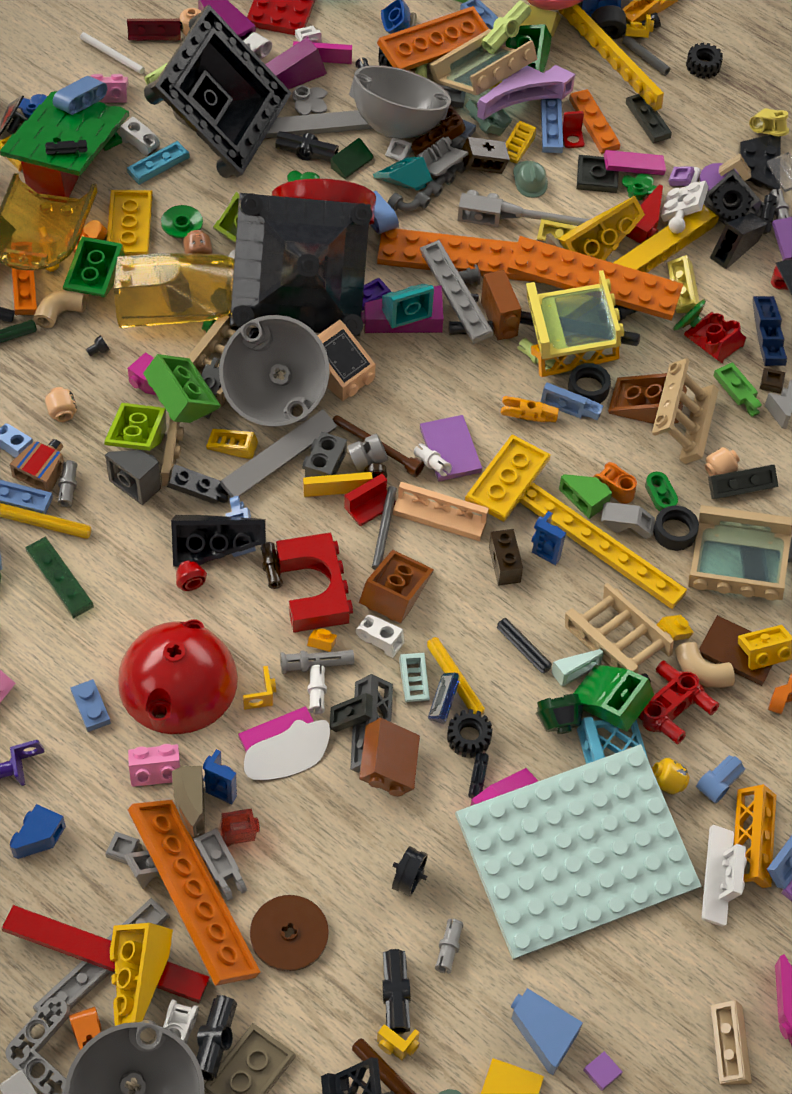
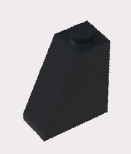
(737, 239)

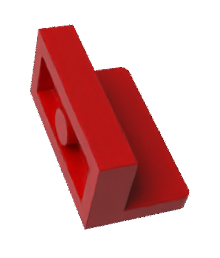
(367, 500)

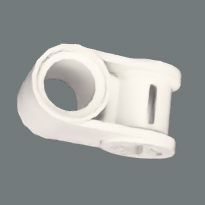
(258, 44)
(181, 1019)

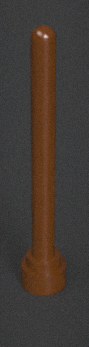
(413, 465)

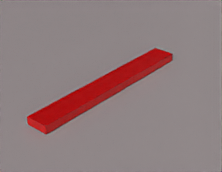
(95, 950)

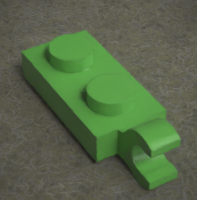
(738, 387)

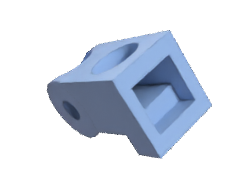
(13, 440)

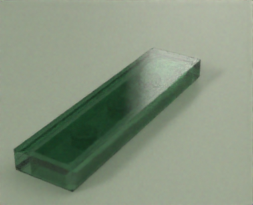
(59, 577)

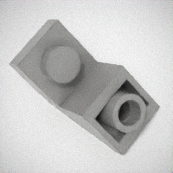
(622, 516)

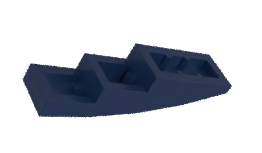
(769, 331)

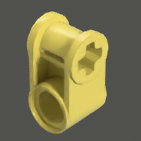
(770, 122)

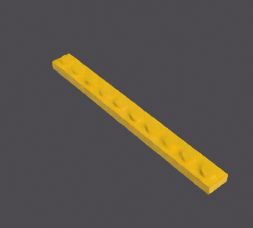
(614, 55)
(604, 546)

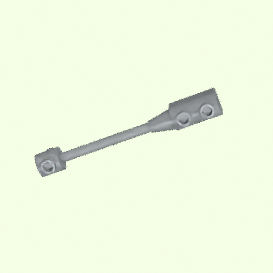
(491, 209)

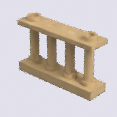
(210, 344)
(701, 410)
(595, 638)

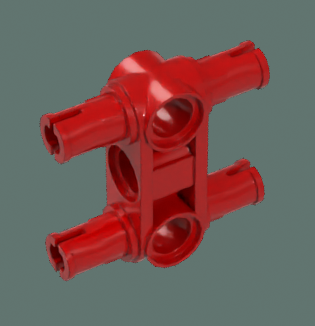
(673, 700)

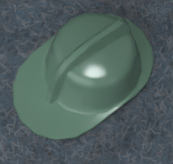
(530, 178)

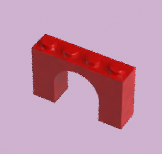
(320, 554)

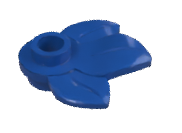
(29, 105)

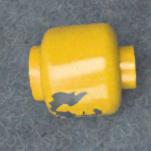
(671, 776)

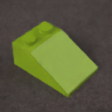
(137, 427)

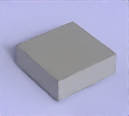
(120, 846)

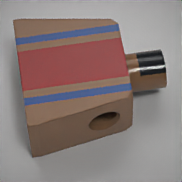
(39, 465)

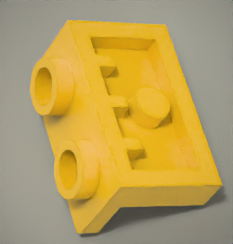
(767, 646)

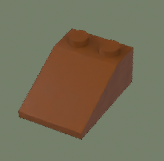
(639, 397)
(395, 586)

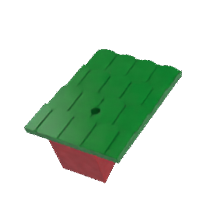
(60, 172)

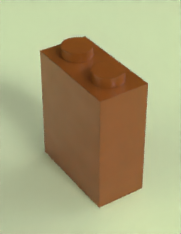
(501, 305)
(389, 757)

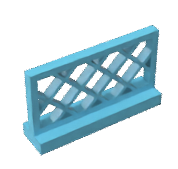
(592, 742)

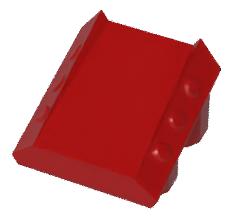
(717, 336)

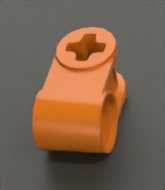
(620, 482)
(85, 1025)

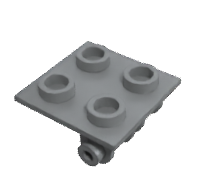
(442, 156)

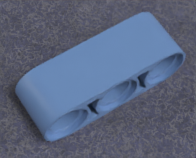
(80, 95)
(384, 216)

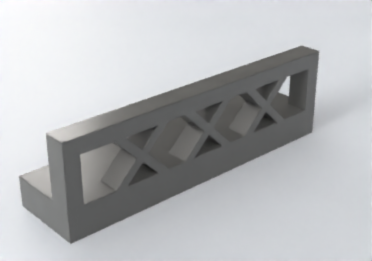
(370, 685)

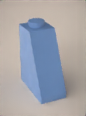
(545, 1028)

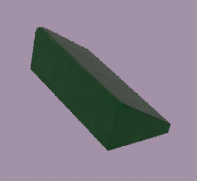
(351, 158)

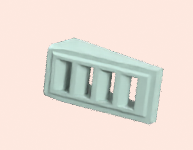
(415, 658)
(573, 667)

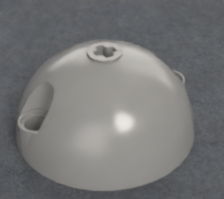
(398, 101)
(251, 370)
(120, 1054)

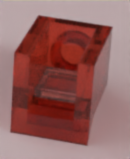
(238, 826)

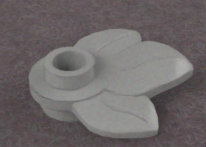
(309, 100)

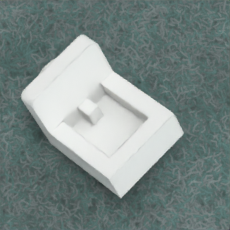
(310, 32)

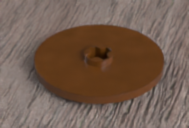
(303, 946)

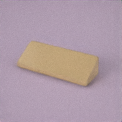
(731, 1043)

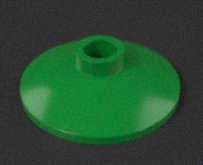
(181, 220)
(692, 317)

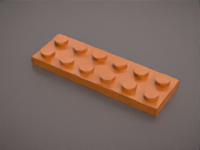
(431, 39)

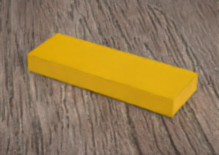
(334, 484)

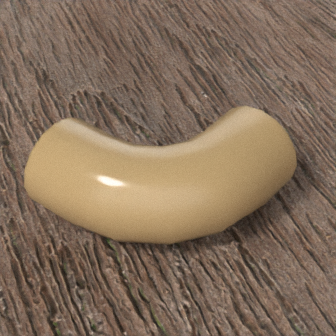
(56, 303)
(709, 674)

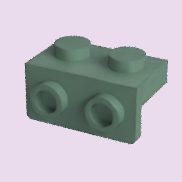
(494, 123)

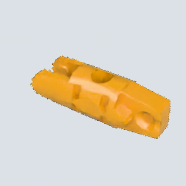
(528, 410)

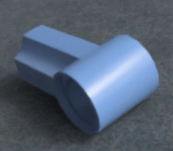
(716, 783)

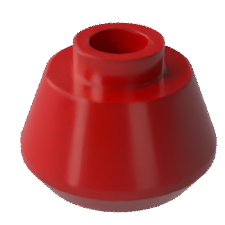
(190, 576)

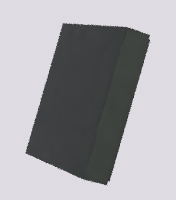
(594, 176)

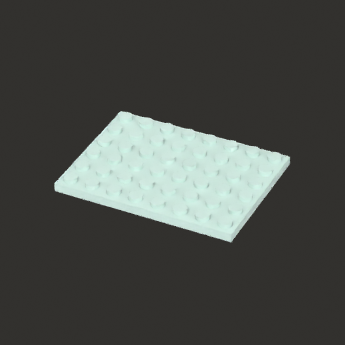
(577, 851)

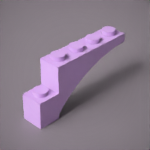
(526, 86)

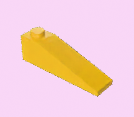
(604, 232)
(139, 960)

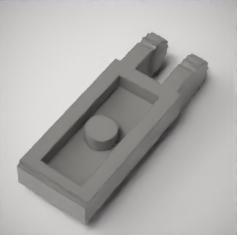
(219, 861)

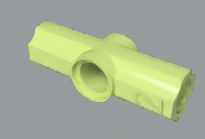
(506, 27)

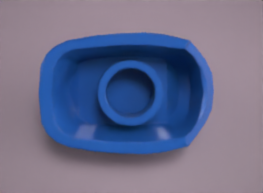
(396, 16)

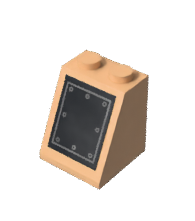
(348, 361)

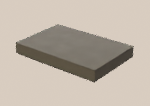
(251, 1065)

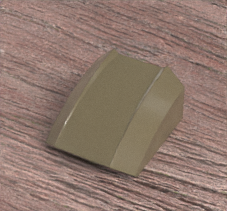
(189, 798)

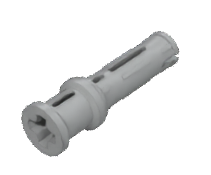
(302, 662)

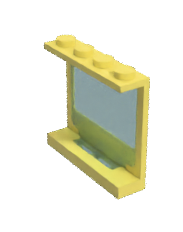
(575, 319)

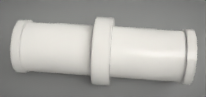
(432, 459)
(317, 689)

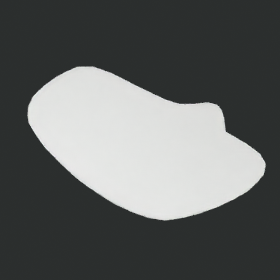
(288, 752)

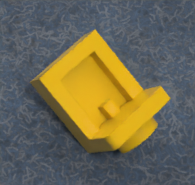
(676, 626)
(393, 1043)

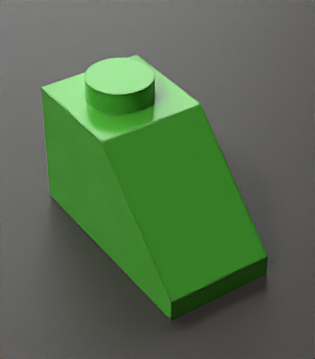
(585, 493)

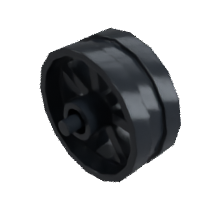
(409, 871)

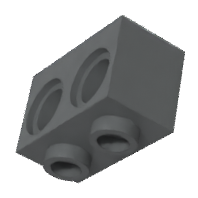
(327, 453)

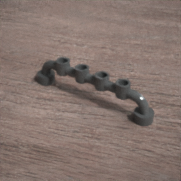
(434, 187)

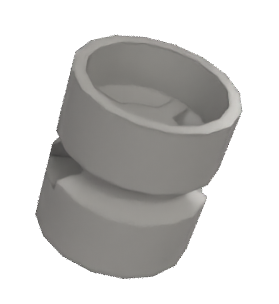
(368, 452)

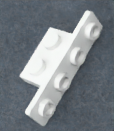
(723, 875)

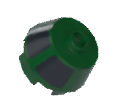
(560, 713)

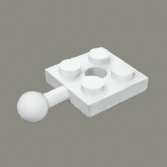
(683, 202)

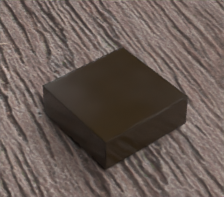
(772, 380)

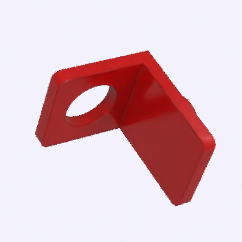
(572, 126)

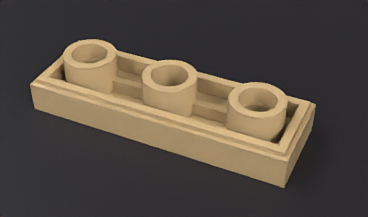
(172, 449)

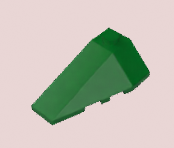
(541, 38)

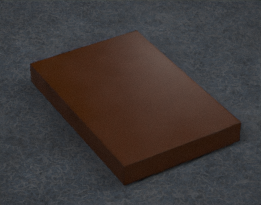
(723, 647)

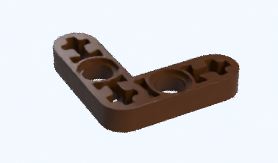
(449, 128)

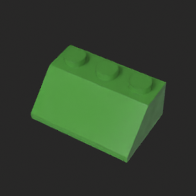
(180, 388)

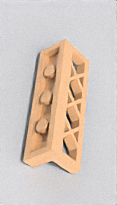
(440, 514)

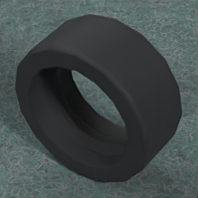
(594, 371)
(674, 542)

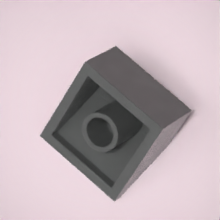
(134, 473)

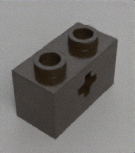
(485, 155)
(505, 557)

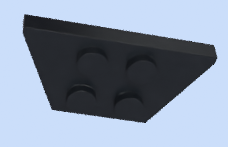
(756, 154)

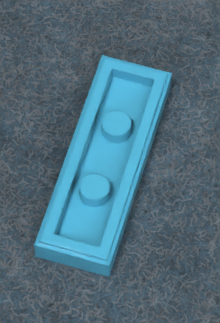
(158, 162)

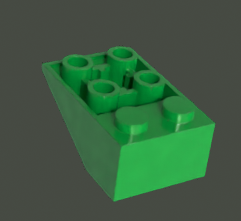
(615, 695)

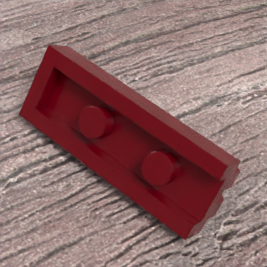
(154, 29)

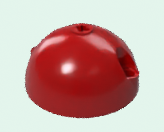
(328, 190)
(185, 669)

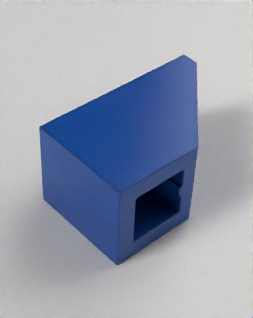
(39, 832)

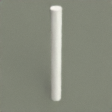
(112, 53)

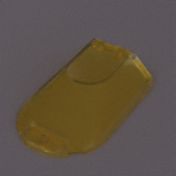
(38, 227)
(172, 288)

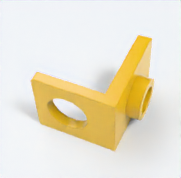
(267, 697)

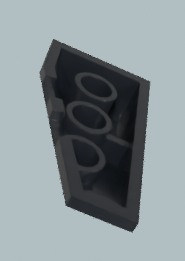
(213, 537)

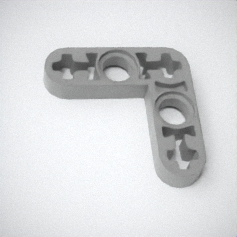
(31, 1055)

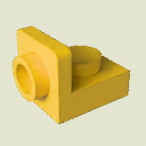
(636, 29)

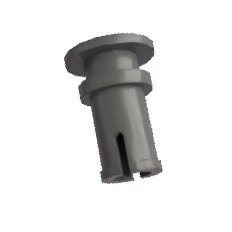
(471, 275)

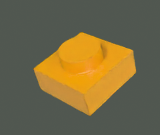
(322, 639)

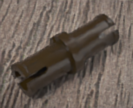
(271, 565)

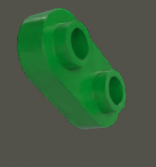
(661, 494)

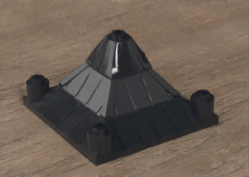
(220, 91)
(300, 261)

